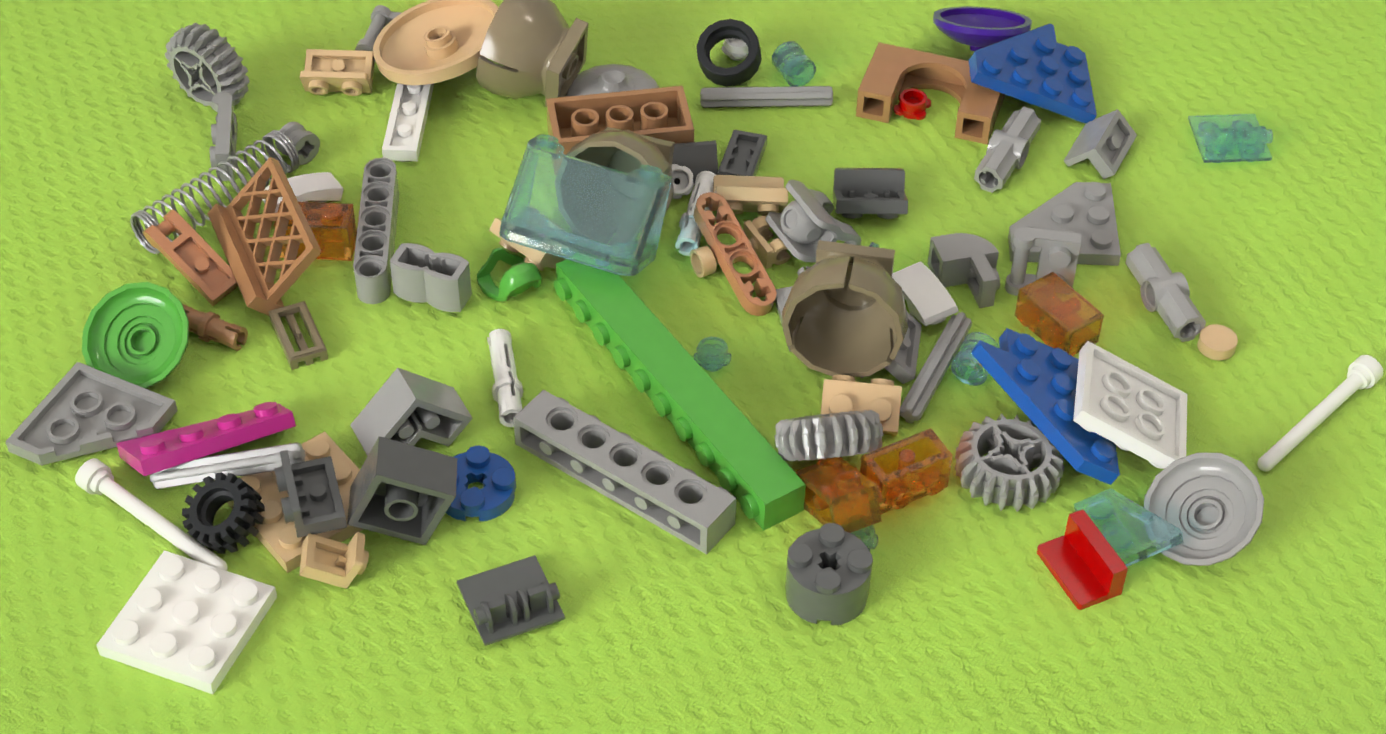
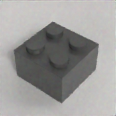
(402, 491)

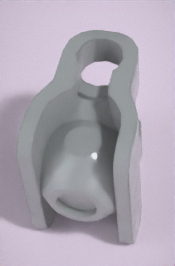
(807, 222)

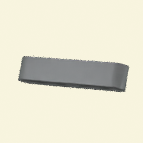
(376, 231)

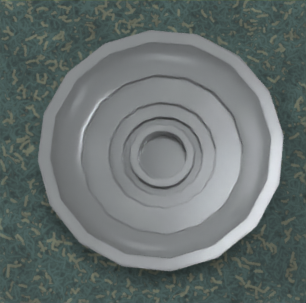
(610, 79)
(1212, 504)

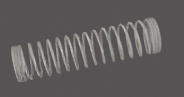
(149, 220)

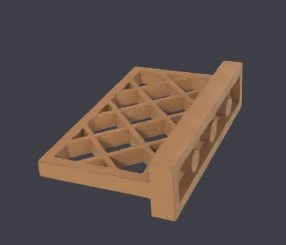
(247, 254)

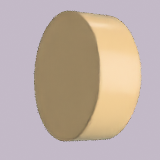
(1217, 342)

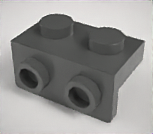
(869, 192)
(312, 495)

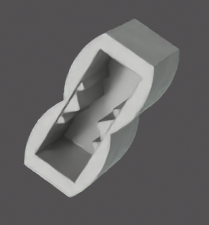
(430, 277)

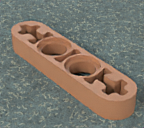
(738, 252)

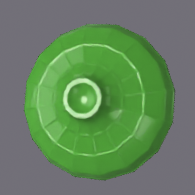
(136, 334)

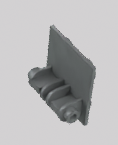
(511, 600)

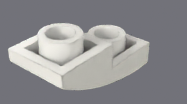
(314, 187)
(925, 294)

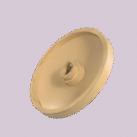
(433, 41)

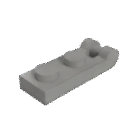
(223, 133)

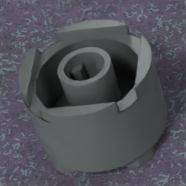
(828, 575)

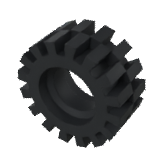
(207, 503)

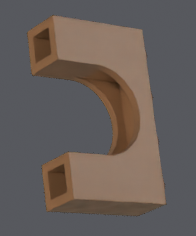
(903, 68)

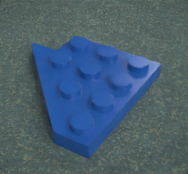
(1037, 72)
(1044, 388)

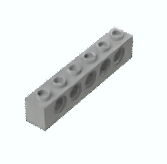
(625, 471)

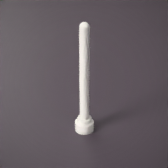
(1361, 375)
(98, 479)

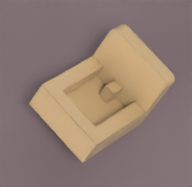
(332, 560)

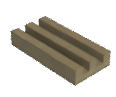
(305, 354)

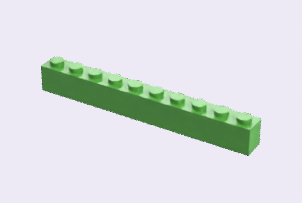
(683, 393)

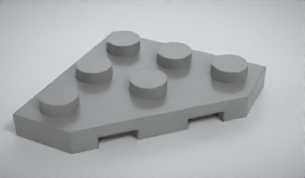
(1078, 209)
(89, 415)

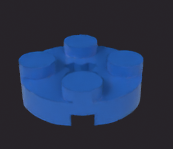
(497, 490)

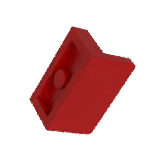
(1084, 562)

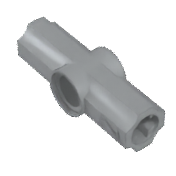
(1007, 149)
(1165, 292)

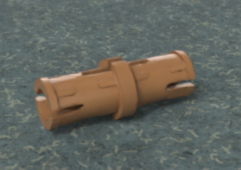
(212, 328)

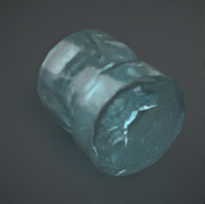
(793, 64)
(965, 365)

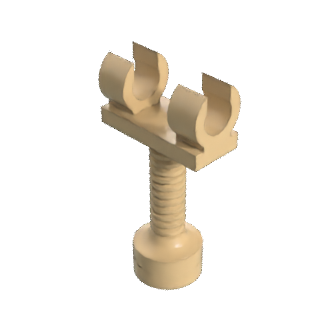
(758, 234)

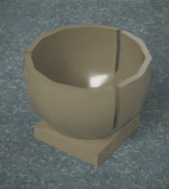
(534, 48)
(626, 152)
(846, 311)

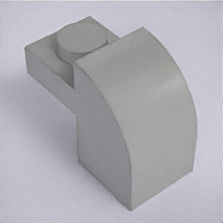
(966, 260)

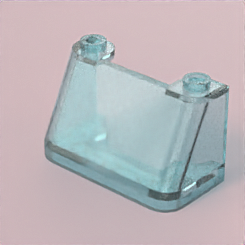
(586, 209)

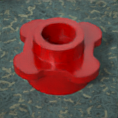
(912, 104)

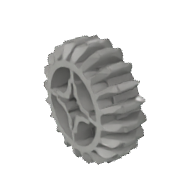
(206, 64)
(828, 435)
(1005, 472)

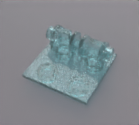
(1231, 138)

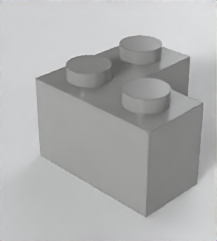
(411, 409)

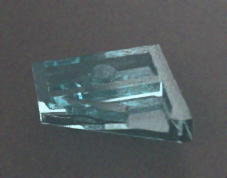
(1129, 527)

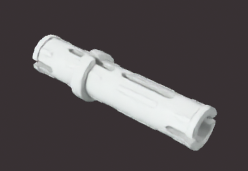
(690, 233)
(507, 388)

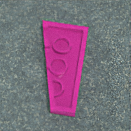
(187, 443)

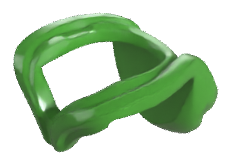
(514, 281)

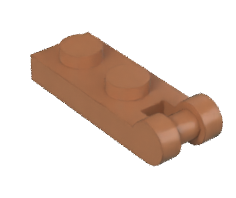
(192, 257)

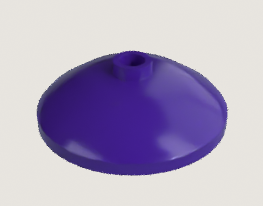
(980, 25)

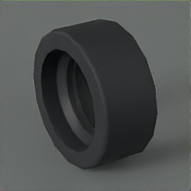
(724, 30)

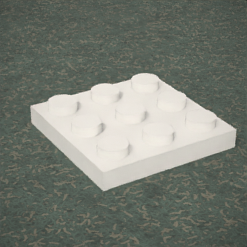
(1130, 407)
(187, 622)

